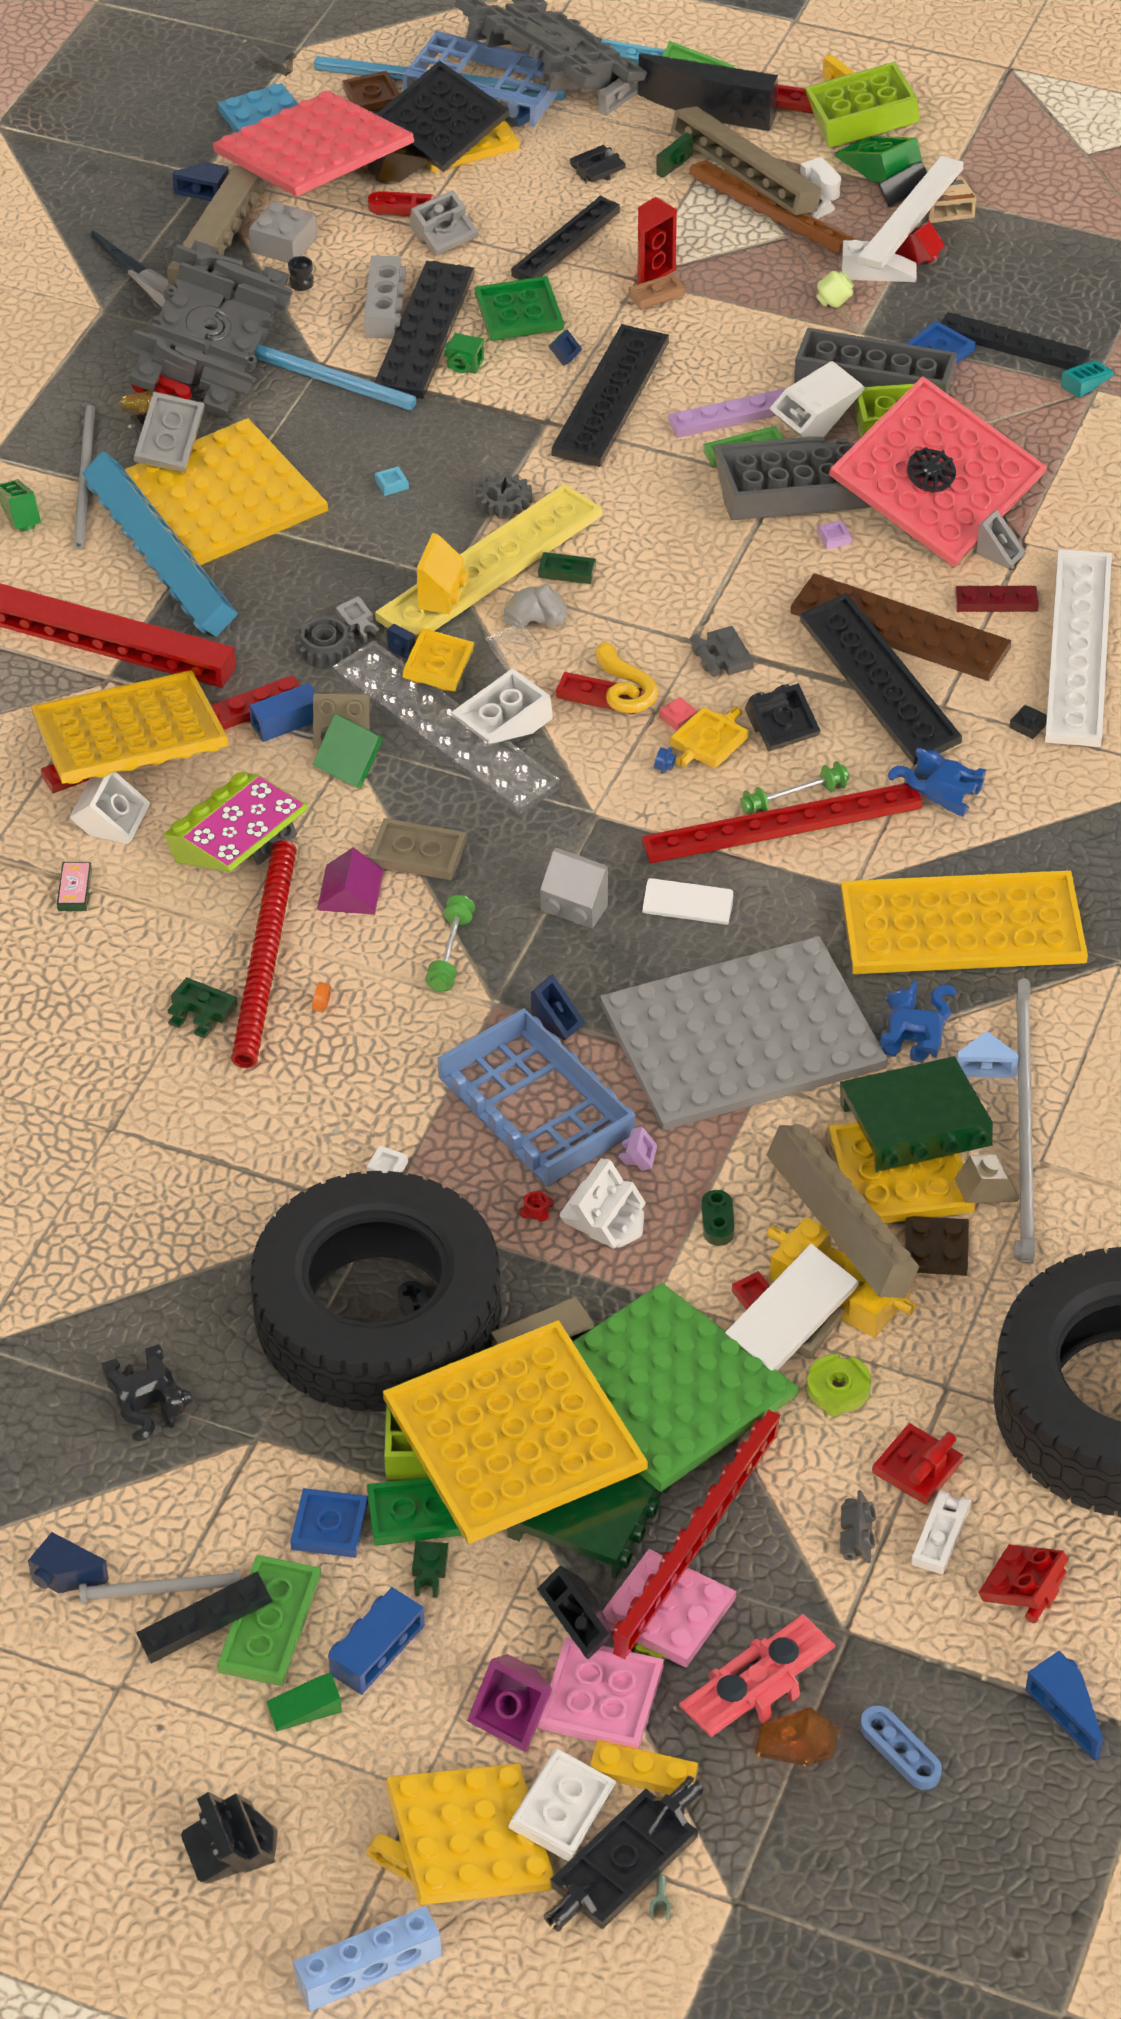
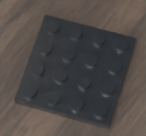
(444, 115)

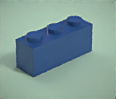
(376, 1640)

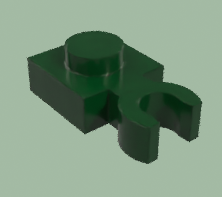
(429, 1565)

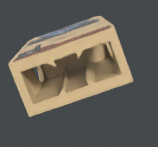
(955, 203)

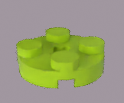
(838, 1399)

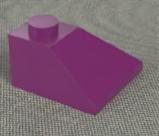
(510, 1701)

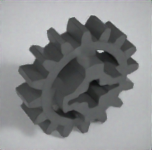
(503, 495)

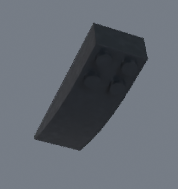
(723, 92)

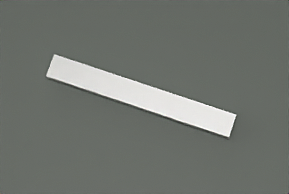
(910, 213)

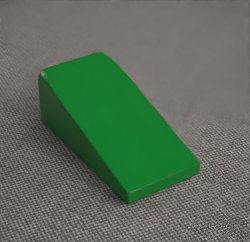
(305, 1703)

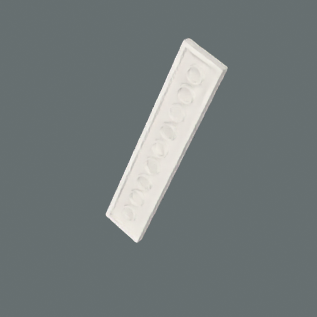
(1079, 648)

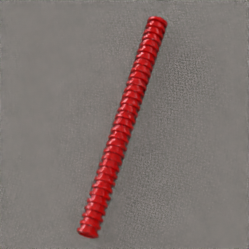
(264, 955)

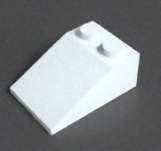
(506, 709)

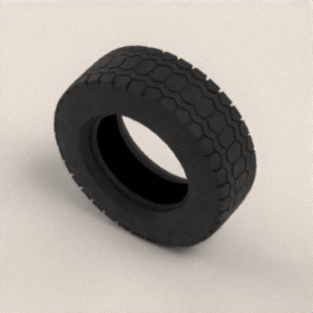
(1034, 1407)

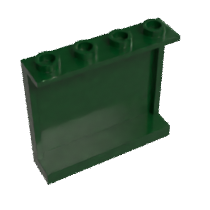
(917, 1113)
(600, 1523)

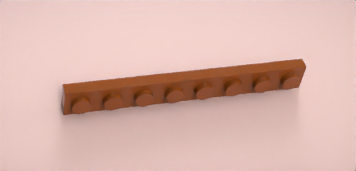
(744, 193)

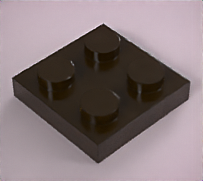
(938, 1244)

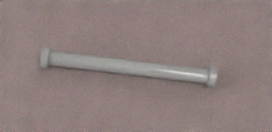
(157, 1586)

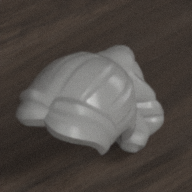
(537, 605)

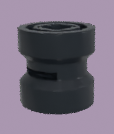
(301, 277)

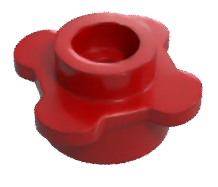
(539, 1200)

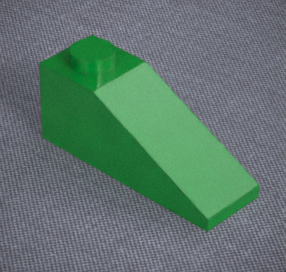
(19, 505)

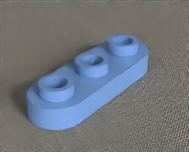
(898, 1736)

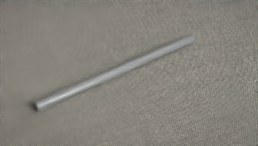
(83, 490)

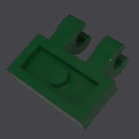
(203, 1000)

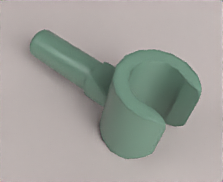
(660, 1898)

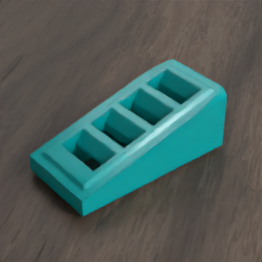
(1085, 377)

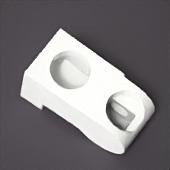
(823, 176)

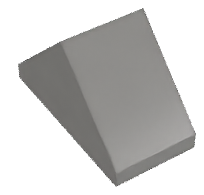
(998, 542)

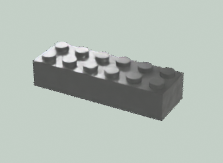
(874, 360)

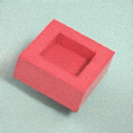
(677, 713)

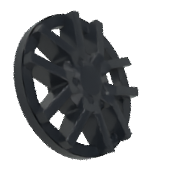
(931, 470)

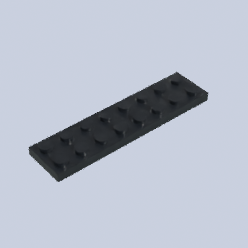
(425, 328)
(610, 395)
(880, 677)

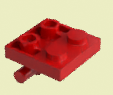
(918, 1463)
(1026, 1579)

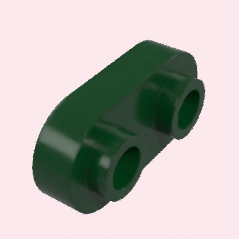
(715, 1215)

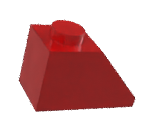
(921, 244)

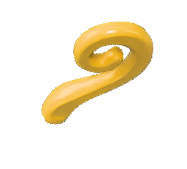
(613, 665)

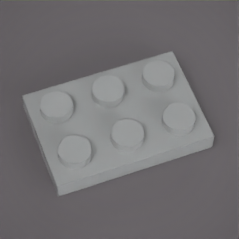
(169, 432)

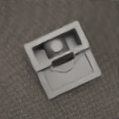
(442, 223)

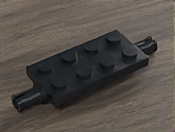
(624, 1857)

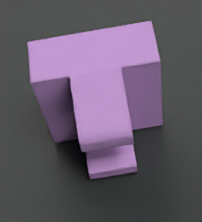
(639, 1149)

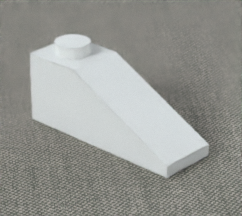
(896, 269)

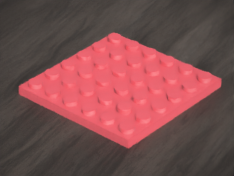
(312, 143)
(988, 466)

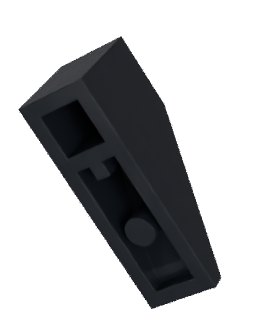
(576, 1610)

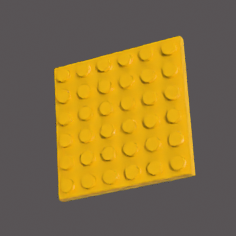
(231, 492)
(128, 727)
(514, 1431)

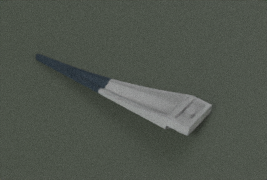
(148, 279)

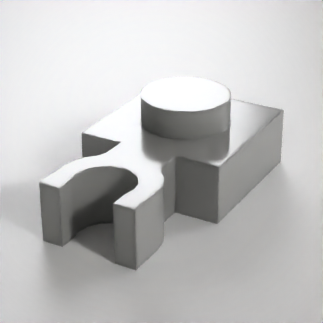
(358, 617)

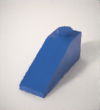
(1063, 1694)

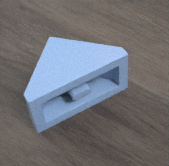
(988, 1058)

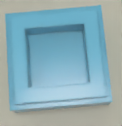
(391, 481)

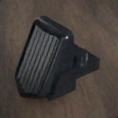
(228, 1838)

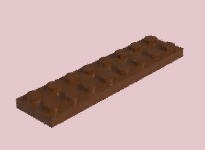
(914, 629)

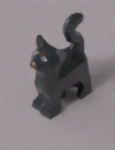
(144, 1388)

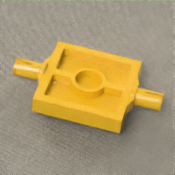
(709, 737)

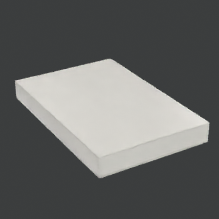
(562, 1804)

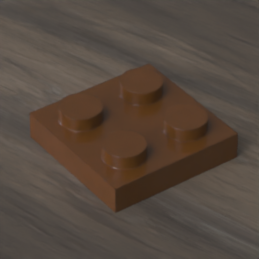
(371, 90)

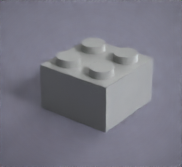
(282, 232)

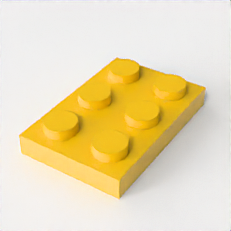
(438, 660)

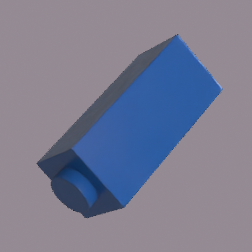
(283, 712)

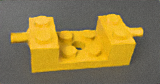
(863, 1306)

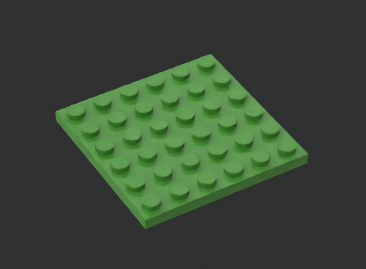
(678, 1382)

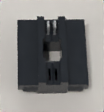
(597, 163)

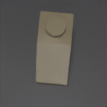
(985, 1180)

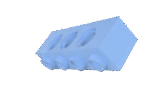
(367, 1958)

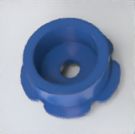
(664, 760)

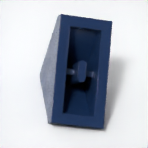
(555, 1008)

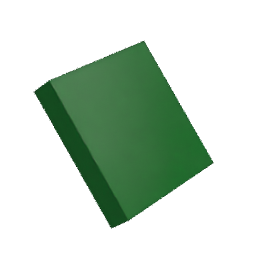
(348, 751)

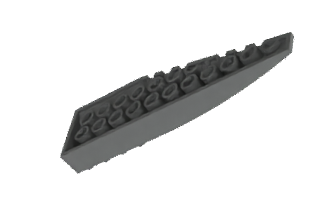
(783, 477)

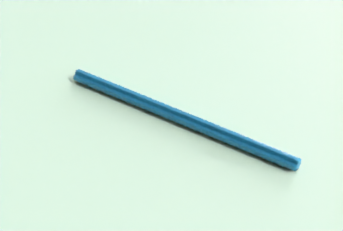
(396, 73)
(335, 377)

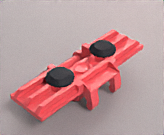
(774, 1675)

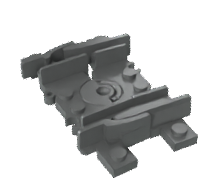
(569, 51)

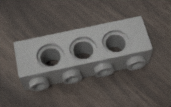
(384, 297)

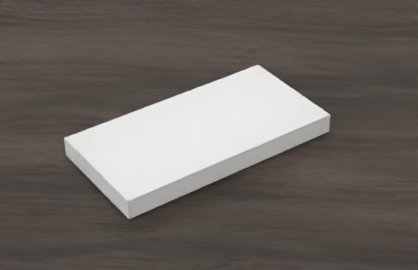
(792, 1308)

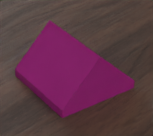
(351, 884)

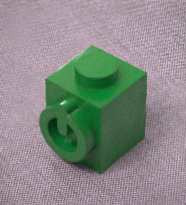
(464, 353)

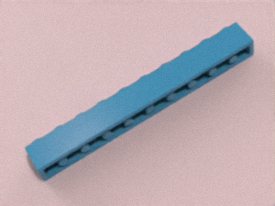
(160, 545)

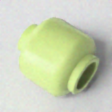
(834, 289)

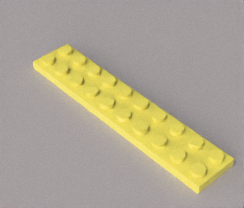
(501, 556)

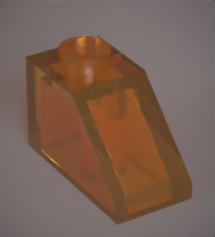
(798, 1738)

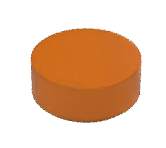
(321, 997)

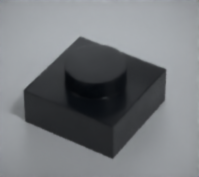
(1028, 721)

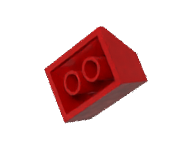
(656, 240)

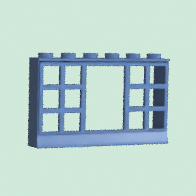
(494, 56)
(568, 1065)

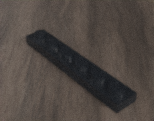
(566, 239)
(1017, 342)

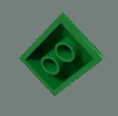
(880, 156)

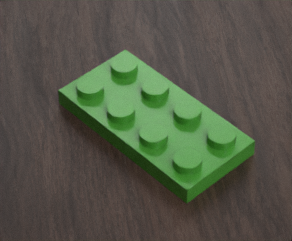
(266, 1639)

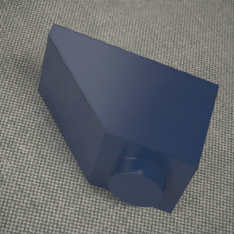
(199, 180)
(65, 1565)

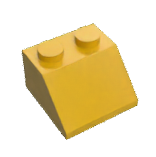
(440, 576)

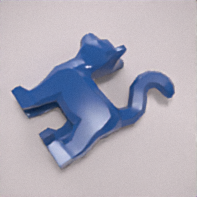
(946, 780)
(914, 1024)

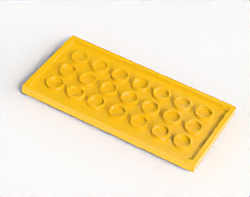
(963, 922)

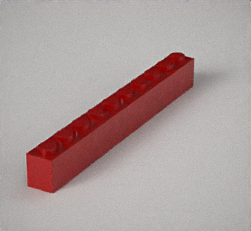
(115, 636)

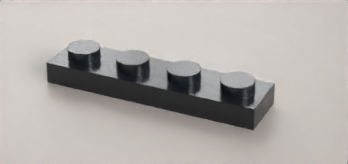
(204, 1617)

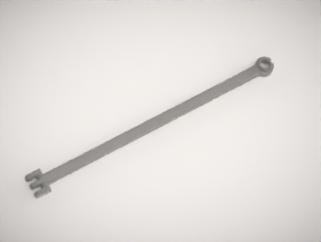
(1025, 1248)

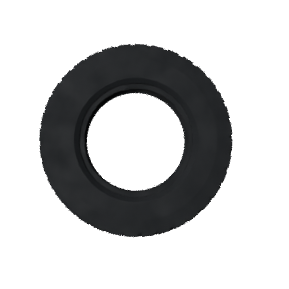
(364, 1219)

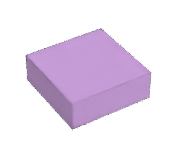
(834, 534)

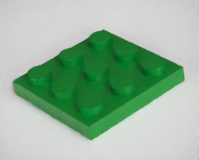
(518, 308)

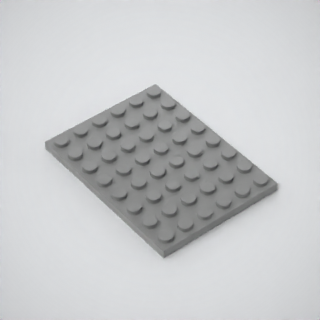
(742, 1032)

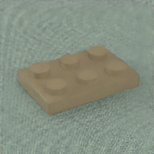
(418, 849)

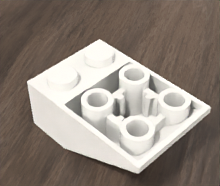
(817, 400)

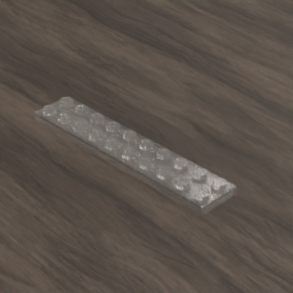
(427, 715)

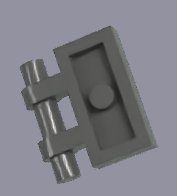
(729, 652)

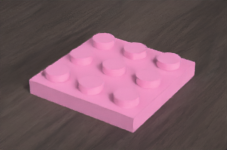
(684, 1617)
(601, 1695)

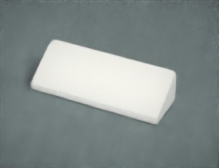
(688, 901)

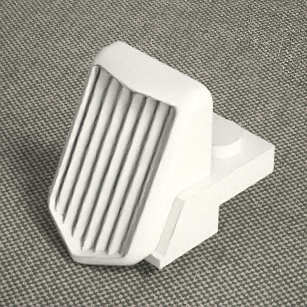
(606, 1207)

